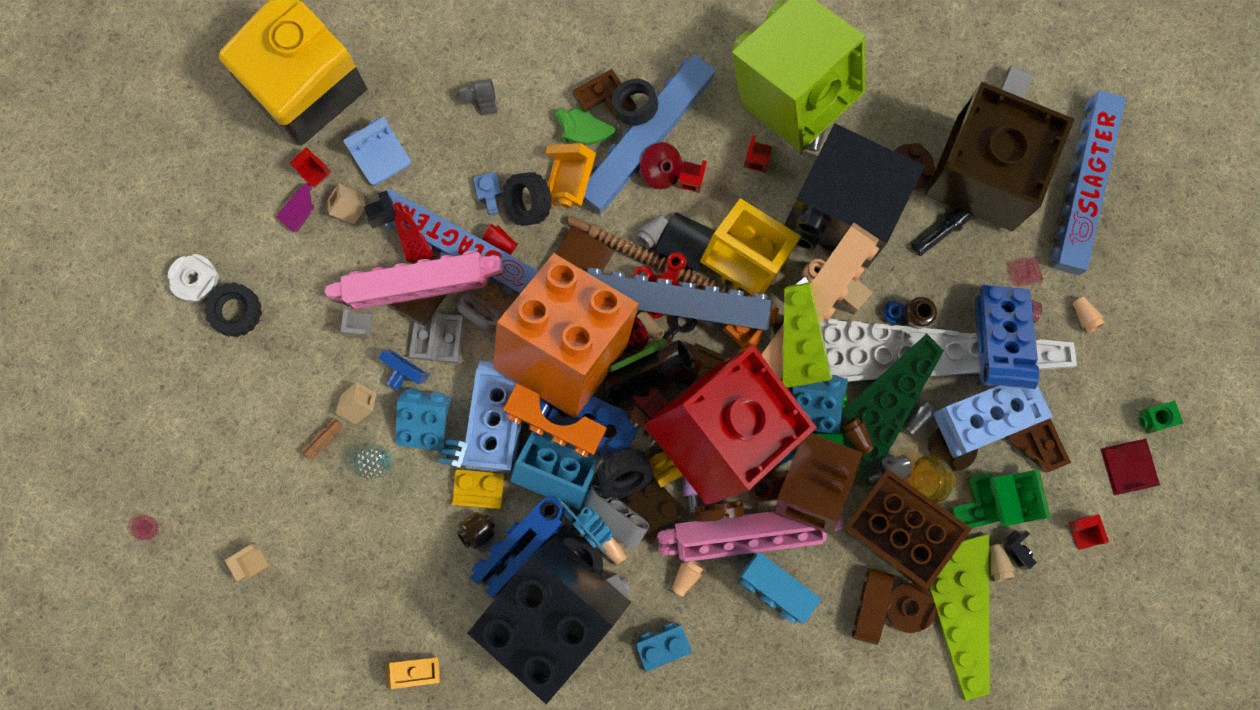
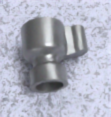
(482, 93)

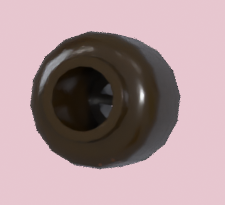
(919, 313)
(476, 530)

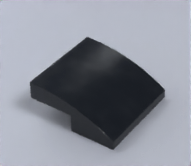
(685, 237)

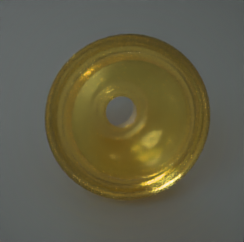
(933, 478)

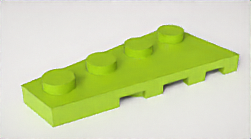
(803, 343)

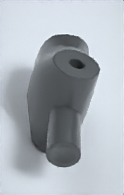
(898, 465)

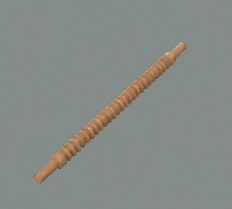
(595, 232)

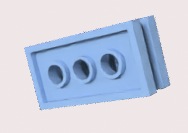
(990, 417)
(480, 432)

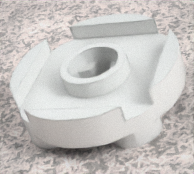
(198, 290)

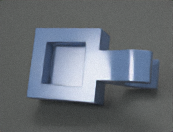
(488, 189)

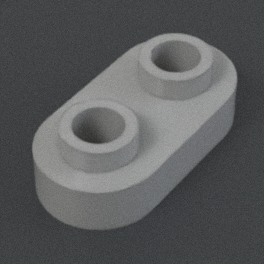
(478, 311)

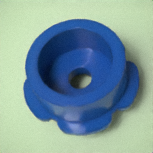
(889, 316)

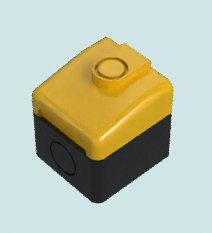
(292, 68)

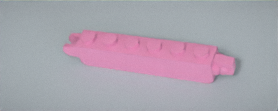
(415, 280)
(738, 536)

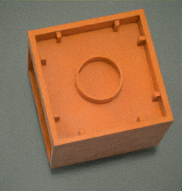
(563, 334)

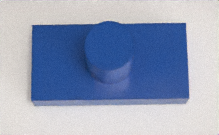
(402, 369)

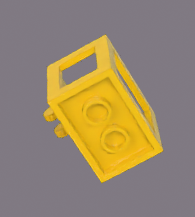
(749, 248)

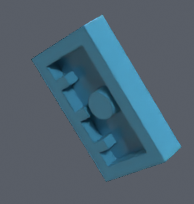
(663, 647)

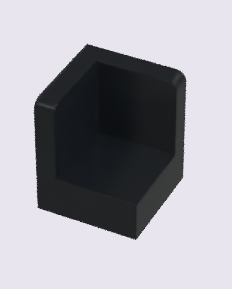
(381, 211)

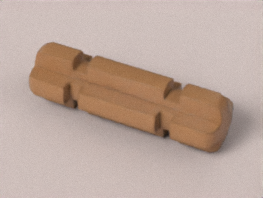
(322, 439)

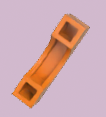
(525, 407)

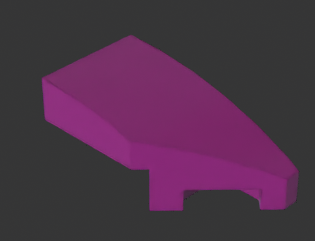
(297, 209)

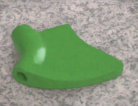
(582, 127)
(644, 351)

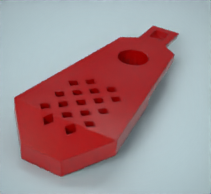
(412, 241)

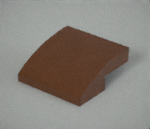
(584, 250)

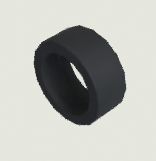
(629, 88)

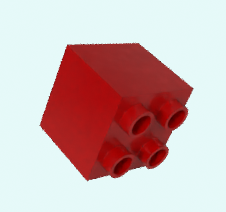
(731, 426)

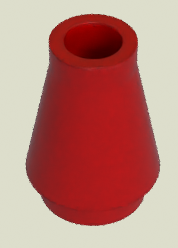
(500, 239)

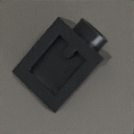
(1019, 553)

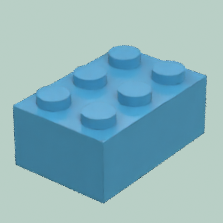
(554, 470)
(778, 589)

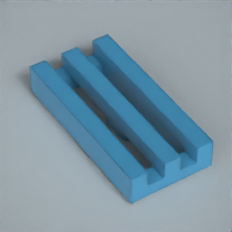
(450, 452)

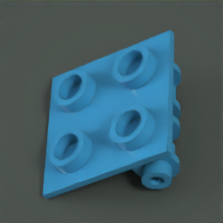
(589, 522)

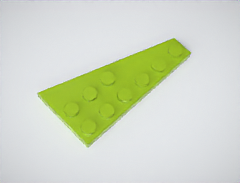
(963, 614)

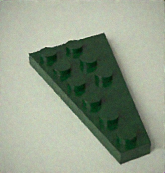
(890, 400)

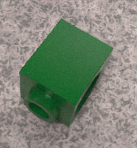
(1169, 417)

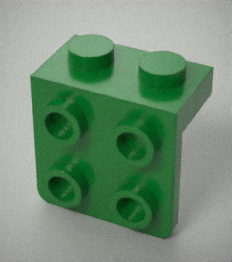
(1020, 498)

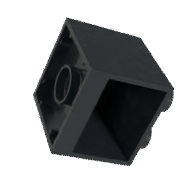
(849, 185)
(549, 618)

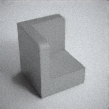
(356, 325)

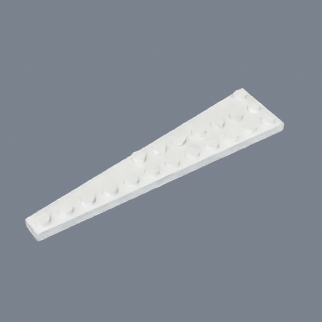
(868, 350)

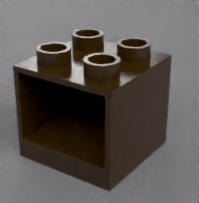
(999, 157)

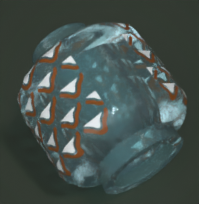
(373, 462)

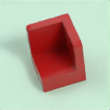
(757, 155)
(310, 167)
(692, 176)
(1088, 531)

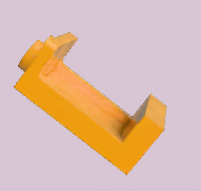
(569, 173)

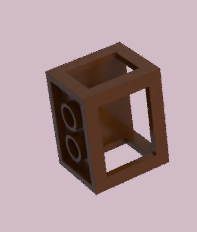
(818, 483)

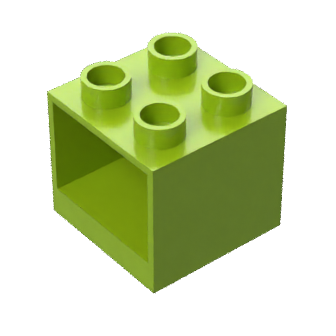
(800, 70)

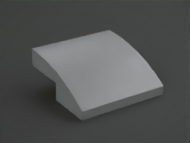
(439, 339)

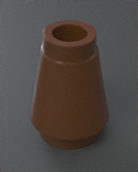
(858, 435)

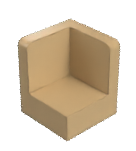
(346, 203)
(356, 403)
(247, 563)

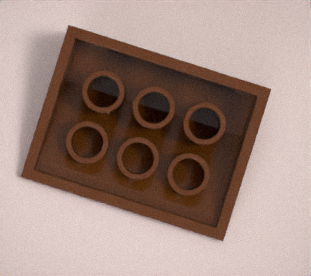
(907, 530)

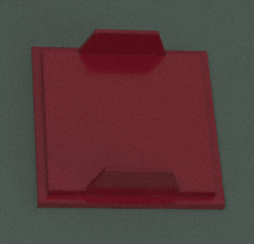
(1130, 467)

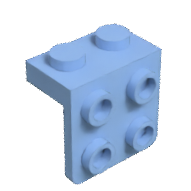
(377, 151)

